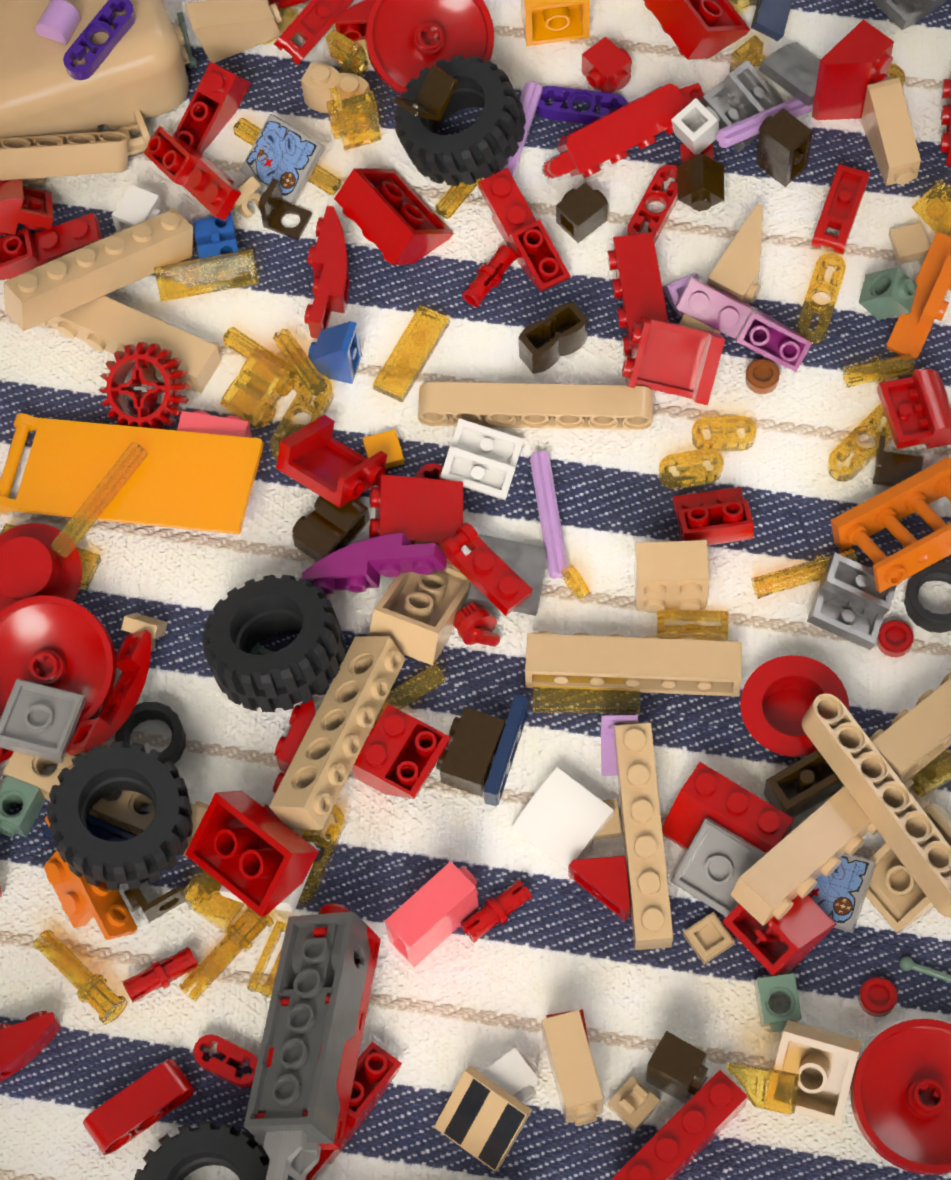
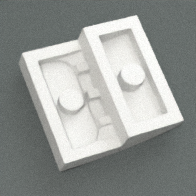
(482, 459)
(562, 819)

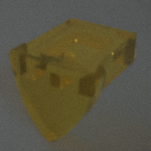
(347, 52)

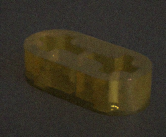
(723, 433)
(691, 468)

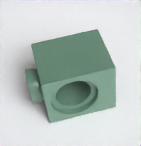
(887, 293)
(19, 792)
(785, 986)

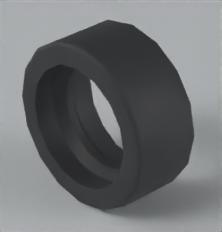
(919, 615)
(155, 711)

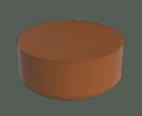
(762, 376)

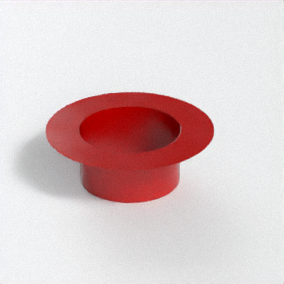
(33, 568)
(779, 697)

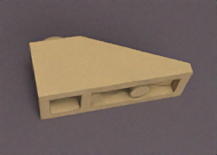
(740, 264)

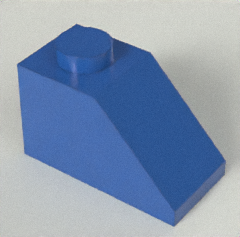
(337, 352)

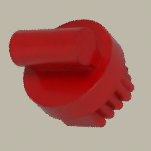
(476, 625)

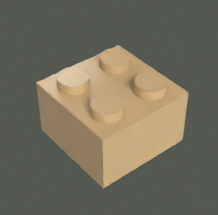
(671, 575)
(824, 1069)

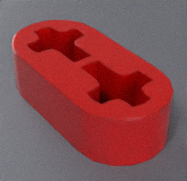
(223, 1069)

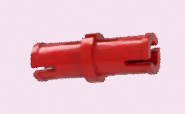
(489, 275)
(496, 911)
(160, 974)

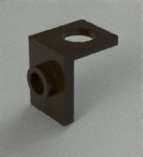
(433, 95)
(274, 209)
(894, 467)
(155, 909)

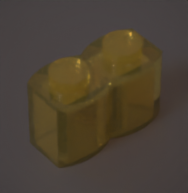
(258, 388)

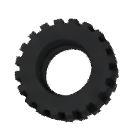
(482, 145)
(281, 676)
(111, 772)
(205, 1147)

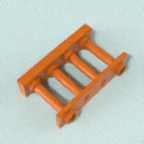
(885, 512)

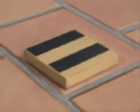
(482, 1118)

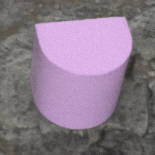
(58, 21)

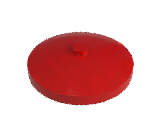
(416, 33)
(58, 647)
(905, 1095)

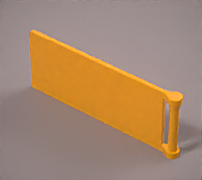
(181, 483)

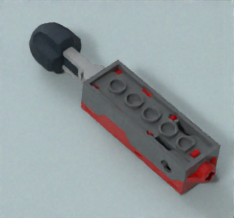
(312, 1039)

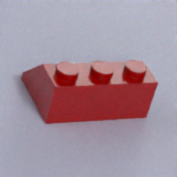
(699, 26)
(846, 71)
(391, 215)
(728, 804)
(250, 851)

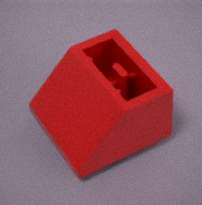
(399, 754)
(782, 942)

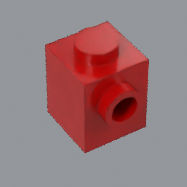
(606, 66)

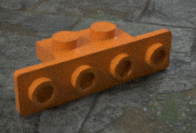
(929, 302)
(84, 900)

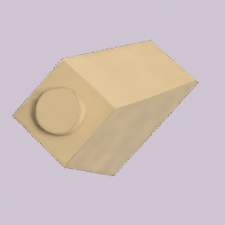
(233, 25)
(890, 132)

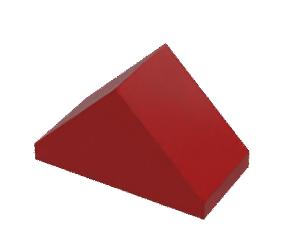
(605, 880)

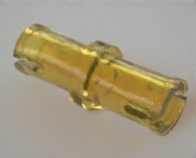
(878, 370)

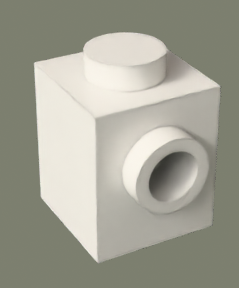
(696, 126)
(135, 207)
(515, 1074)

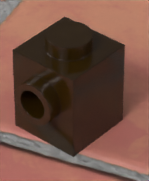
(700, 182)
(581, 211)

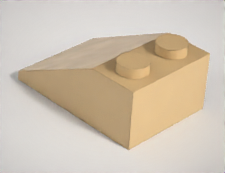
(421, 611)
(894, 889)

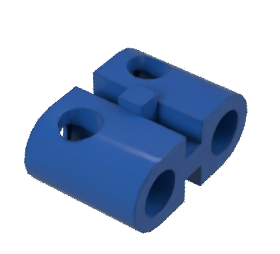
(215, 236)

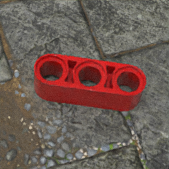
(138, 1106)

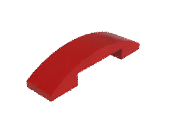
(134, 662)

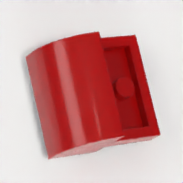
(24, 206)
(917, 409)
(714, 516)

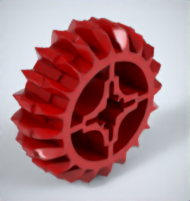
(143, 373)

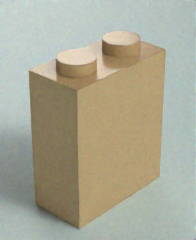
(572, 1068)

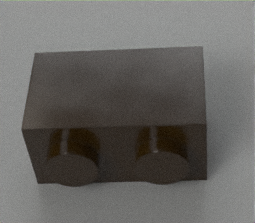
(783, 147)
(470, 751)
(802, 785)
(677, 1068)

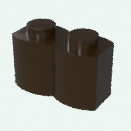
(556, 336)
(329, 527)

